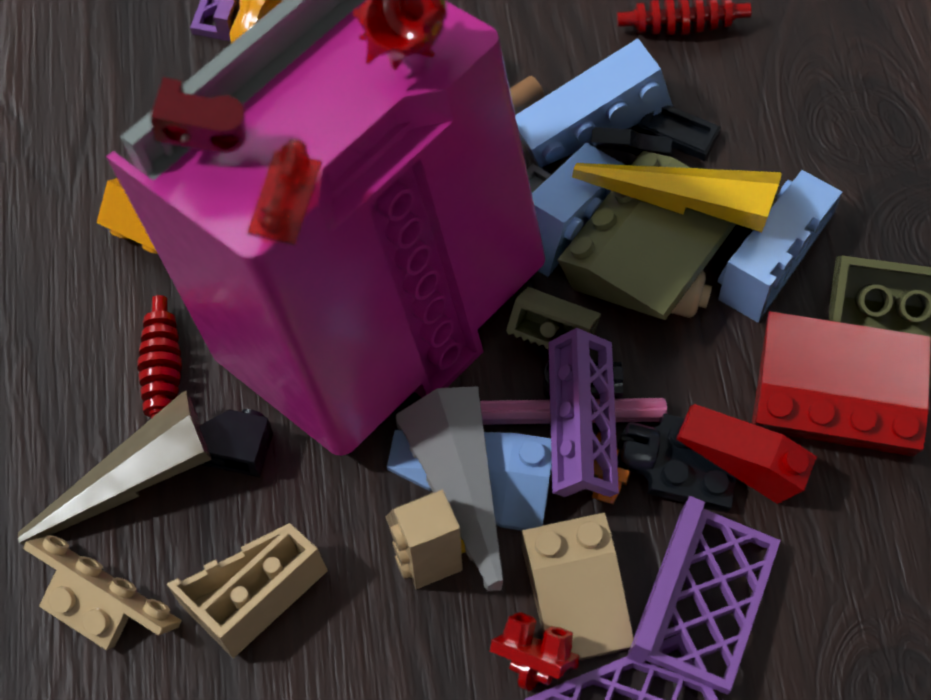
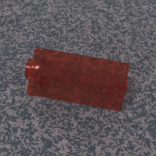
(285, 194)

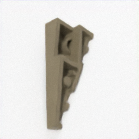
(154, 453)

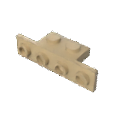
(93, 599)

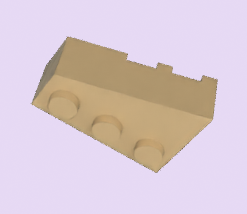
(250, 588)

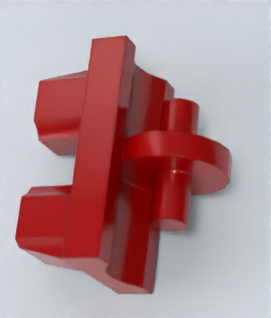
(532, 657)

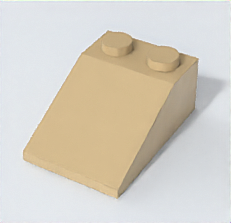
(579, 584)

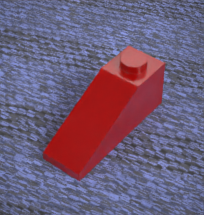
(748, 452)

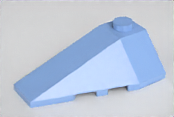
(517, 470)

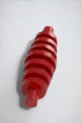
(683, 15)
(159, 358)

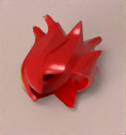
(401, 28)

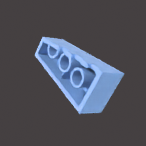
(605, 96)

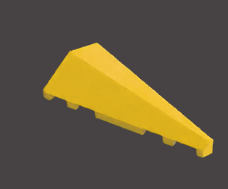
(725, 194)

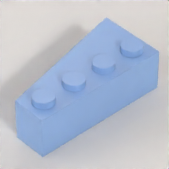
(770, 257)

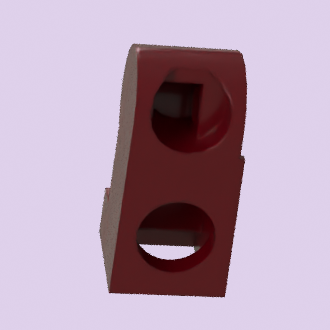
(196, 120)

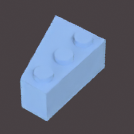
(567, 204)

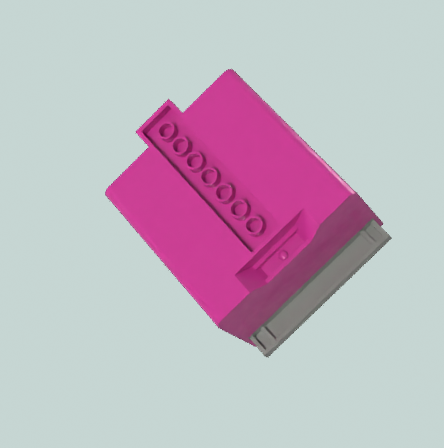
(406, 236)

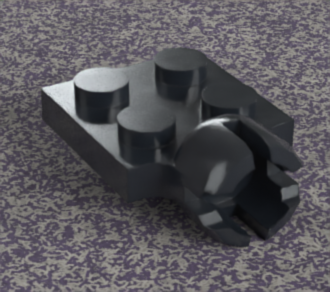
(673, 467)

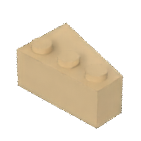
(426, 539)

